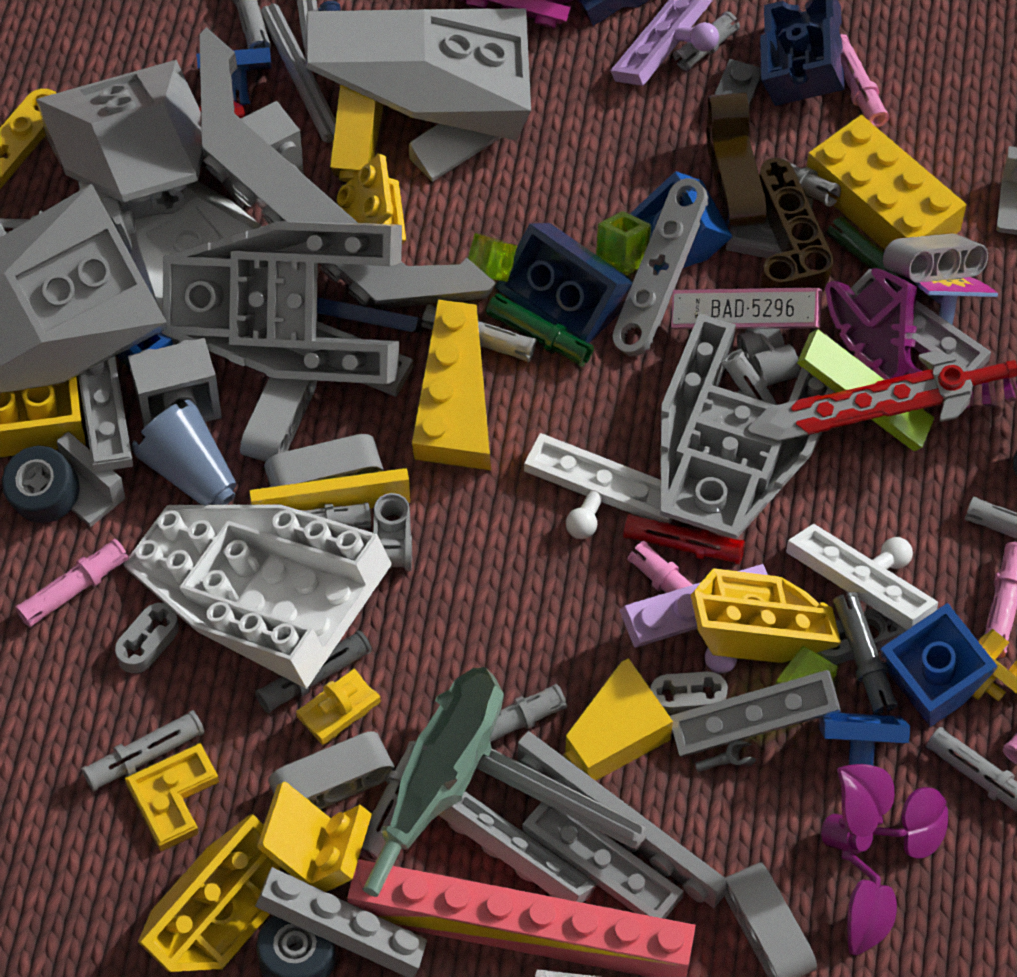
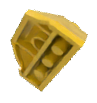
(760, 617)
(211, 904)

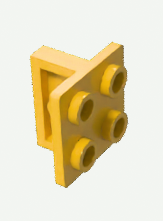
(373, 196)

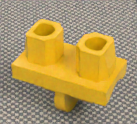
(994, 645)
(338, 706)

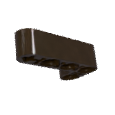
(734, 161)
(792, 222)

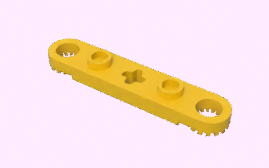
(21, 134)

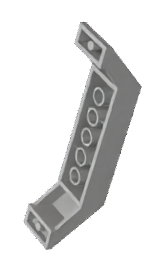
(289, 196)

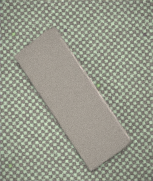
(446, 148)

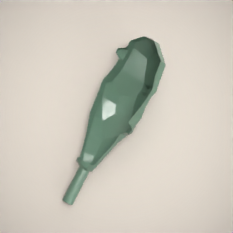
(441, 773)

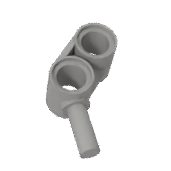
(769, 354)

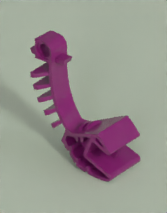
(881, 328)

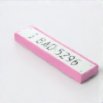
(749, 307)

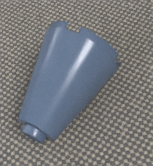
(186, 455)

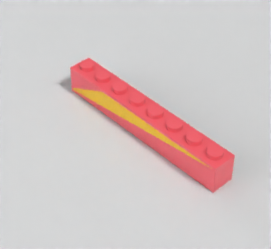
(527, 922)

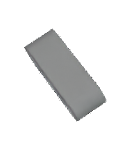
(935, 257)
(276, 417)
(324, 461)
(337, 770)
(768, 923)

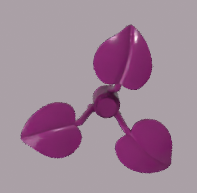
(865, 798)

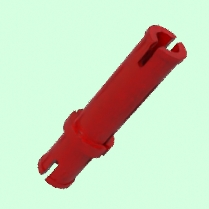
(730, 551)

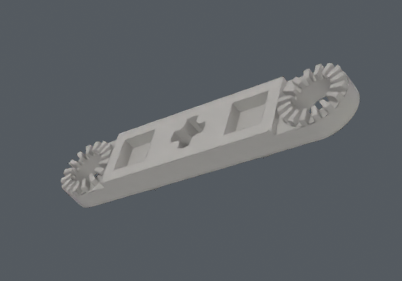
(669, 242)

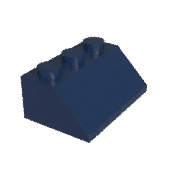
(565, 282)

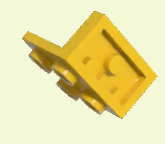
(311, 843)

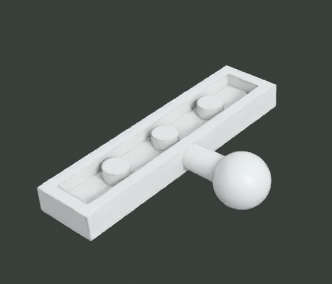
(595, 478)
(865, 576)

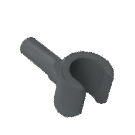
(727, 757)

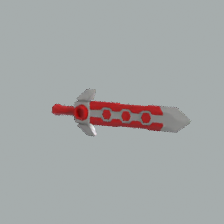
(943, 383)

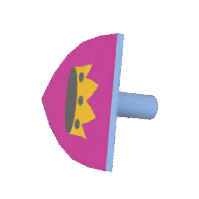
(947, 292)

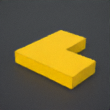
(161, 792)

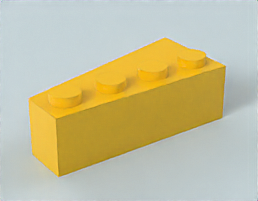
(452, 400)

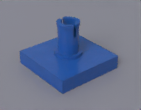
(246, 61)
(863, 732)

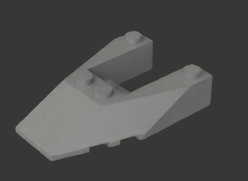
(259, 299)
(710, 462)

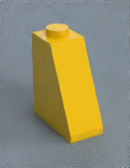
(355, 133)
(618, 725)

